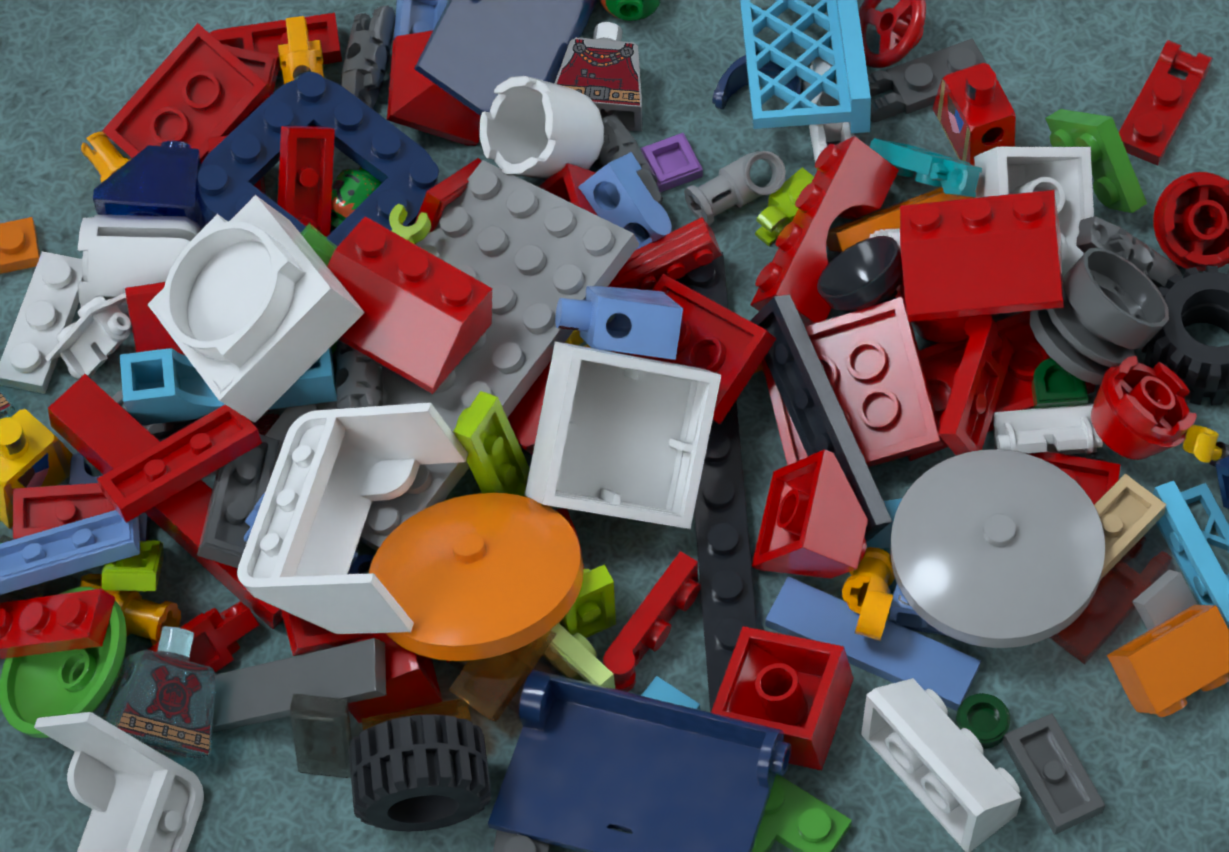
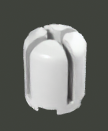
(129, 252)

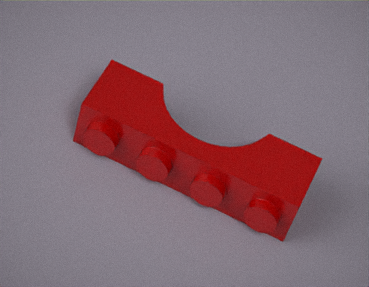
(847, 185)

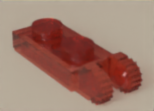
(1110, 604)

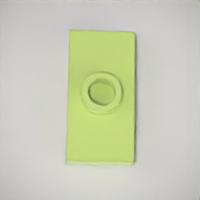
(577, 658)

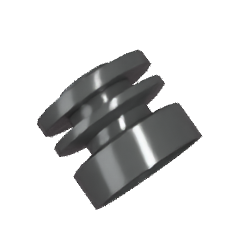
(1104, 315)

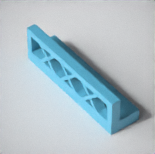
(1191, 544)

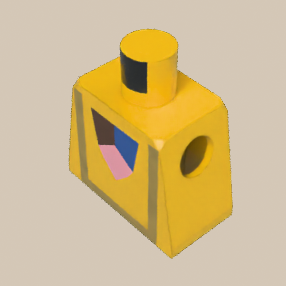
(28, 459)

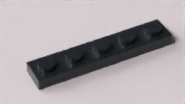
(814, 404)

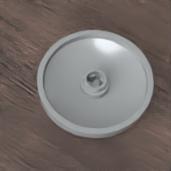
(997, 548)

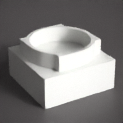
(253, 307)
(622, 435)

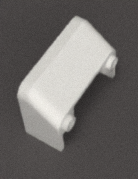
(319, 504)
(133, 791)

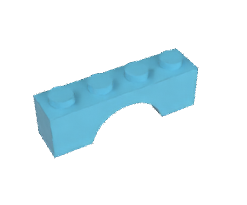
(168, 388)

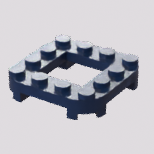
(363, 135)

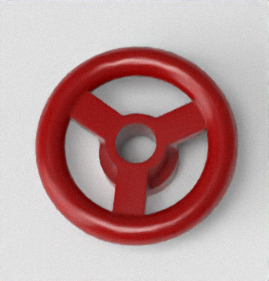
(898, 30)

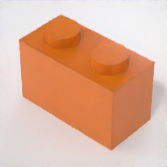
(1174, 660)

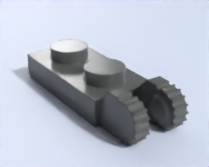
(918, 80)

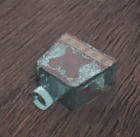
(166, 698)

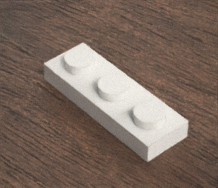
(43, 314)

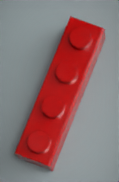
(671, 255)

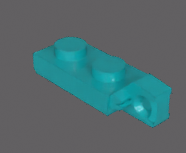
(931, 168)

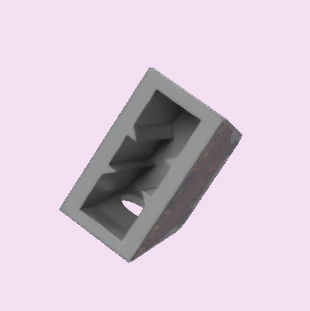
(606, 73)

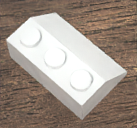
(1043, 169)
(939, 762)

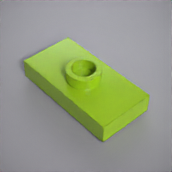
(136, 572)

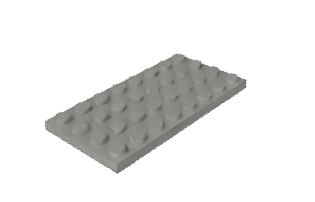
(531, 255)

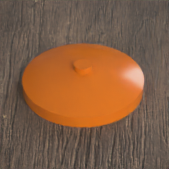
(480, 575)

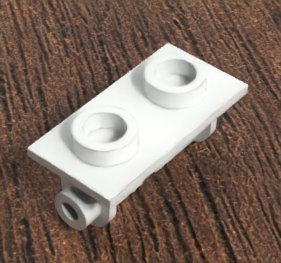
(93, 337)
(1051, 429)

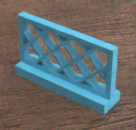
(845, 55)

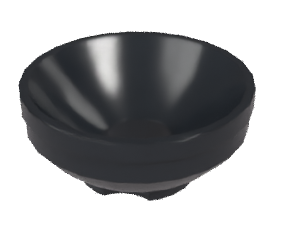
(862, 275)

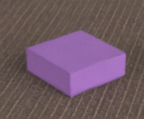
(672, 162)

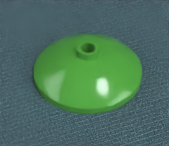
(62, 680)

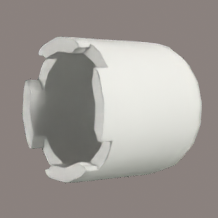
(540, 128)

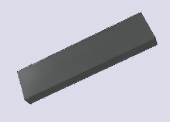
(267, 689)

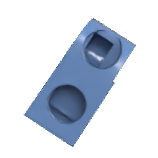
(624, 200)

